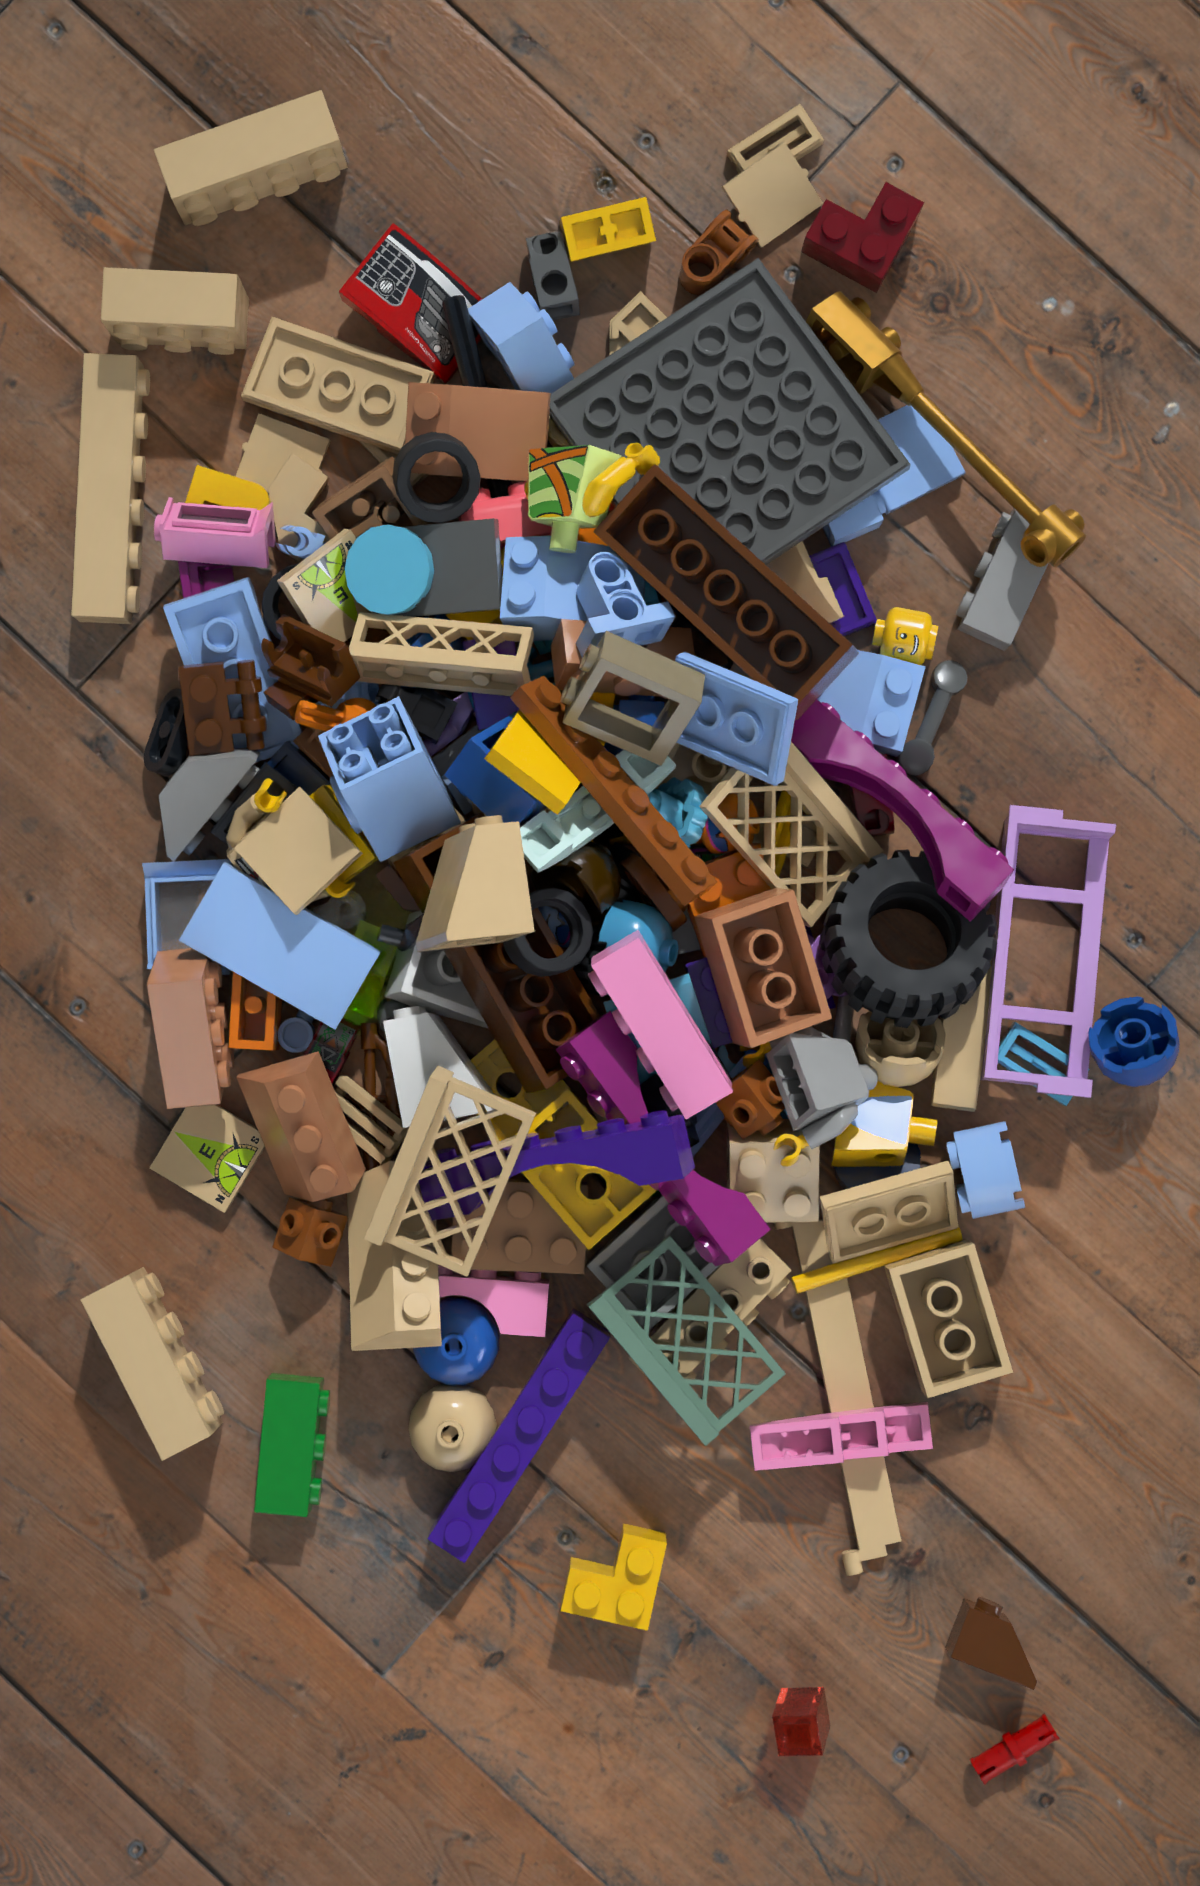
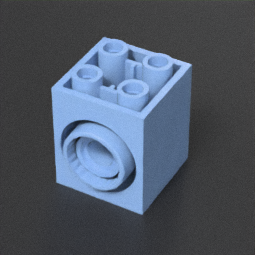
(387, 780)

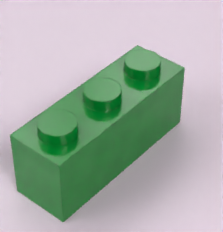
(291, 1445)

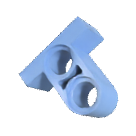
(617, 606)

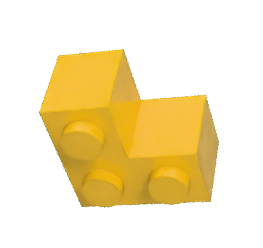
(618, 1592)

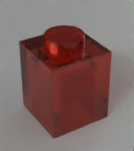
(801, 1721)

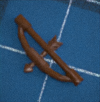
(369, 1042)

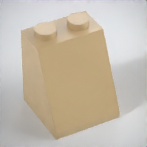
(478, 889)

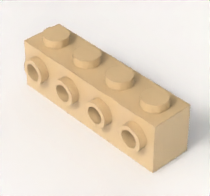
(741, 1285)

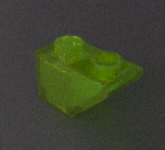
(371, 990)

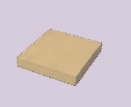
(298, 851)

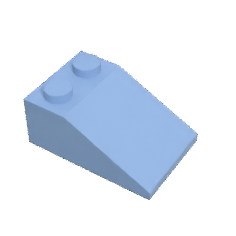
(543, 583)
(877, 698)

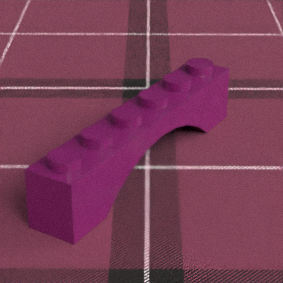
(961, 864)
(607, 1069)

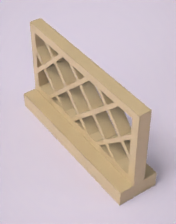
(820, 805)
(414, 1155)

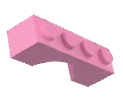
(515, 1302)

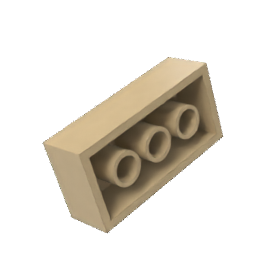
(252, 159)
(154, 1362)

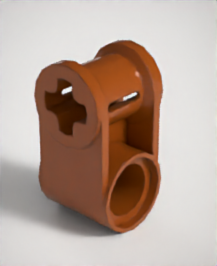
(720, 248)

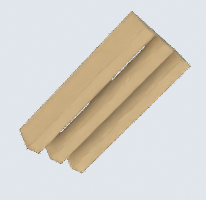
(807, 127)
(368, 1144)

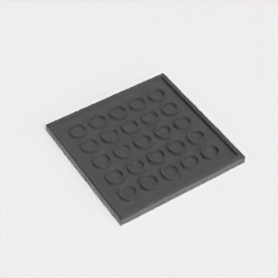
(739, 414)

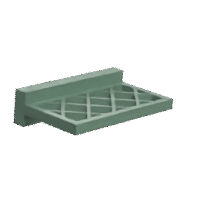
(657, 1366)

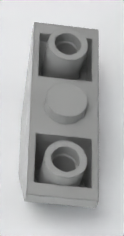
(200, 793)

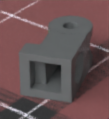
(552, 275)

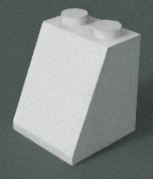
(416, 1046)

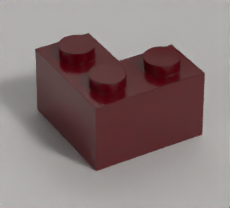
(863, 247)

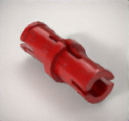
(1014, 1749)

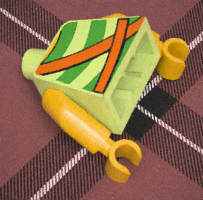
(576, 485)

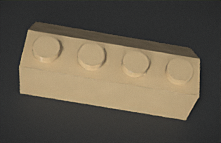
(390, 1288)

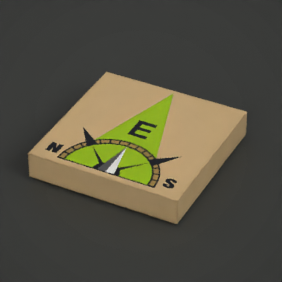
(320, 589)
(209, 1154)

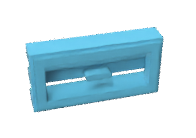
(1008, 1044)

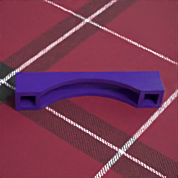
(639, 1151)
(519, 1435)

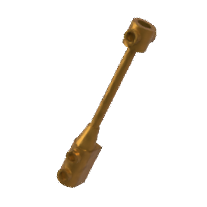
(874, 357)

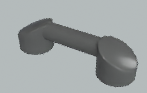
(947, 680)

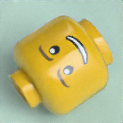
(906, 635)

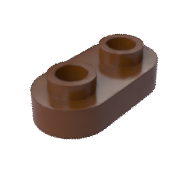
(652, 891)

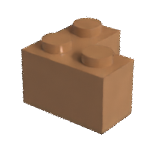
(366, 504)

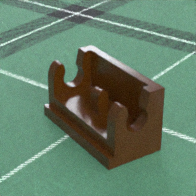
(310, 661)

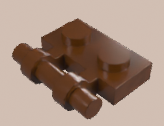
(208, 710)

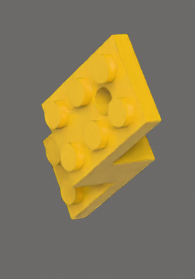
(561, 1183)

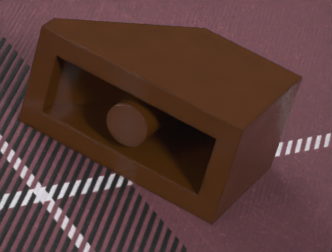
(989, 1642)

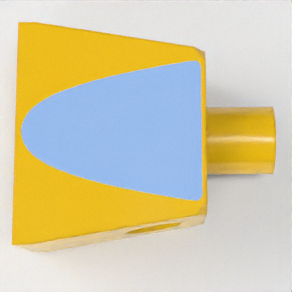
(883, 1130)

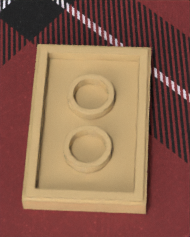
(889, 1211)

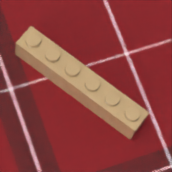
(109, 488)

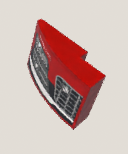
(402, 295)

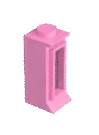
(216, 534)

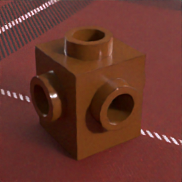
(754, 1101)
(310, 1231)

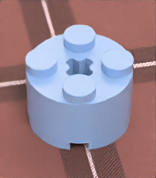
(986, 1169)

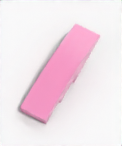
(841, 1436)

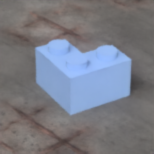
(522, 340)

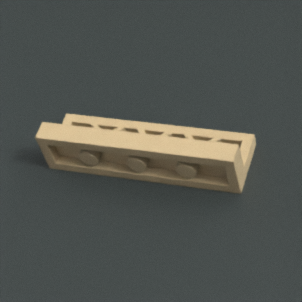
(436, 662)

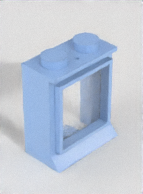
(172, 898)

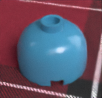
(632, 916)

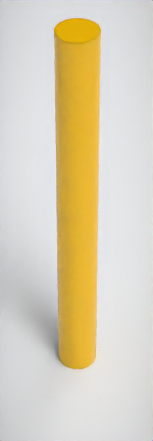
(863, 1263)

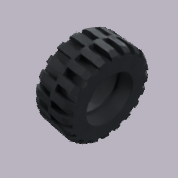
(873, 979)

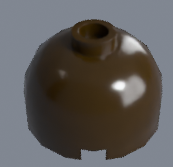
(587, 875)

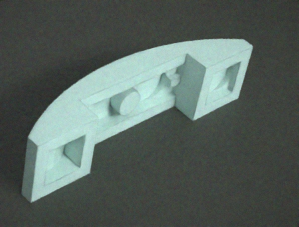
(554, 837)

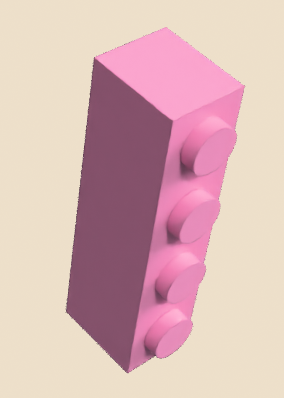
(660, 1024)

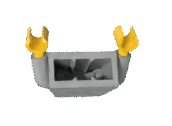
(817, 1085)

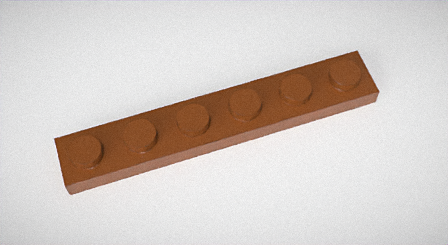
(615, 792)

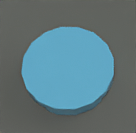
(389, 569)

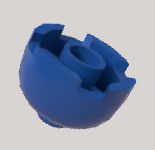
(1134, 1042)
(475, 1329)

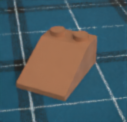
(490, 422)

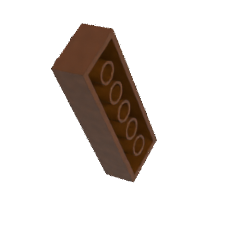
(725, 590)
(522, 1010)

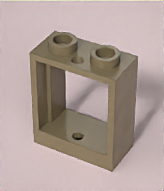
(645, 669)

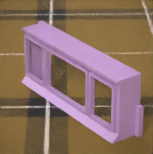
(1050, 823)

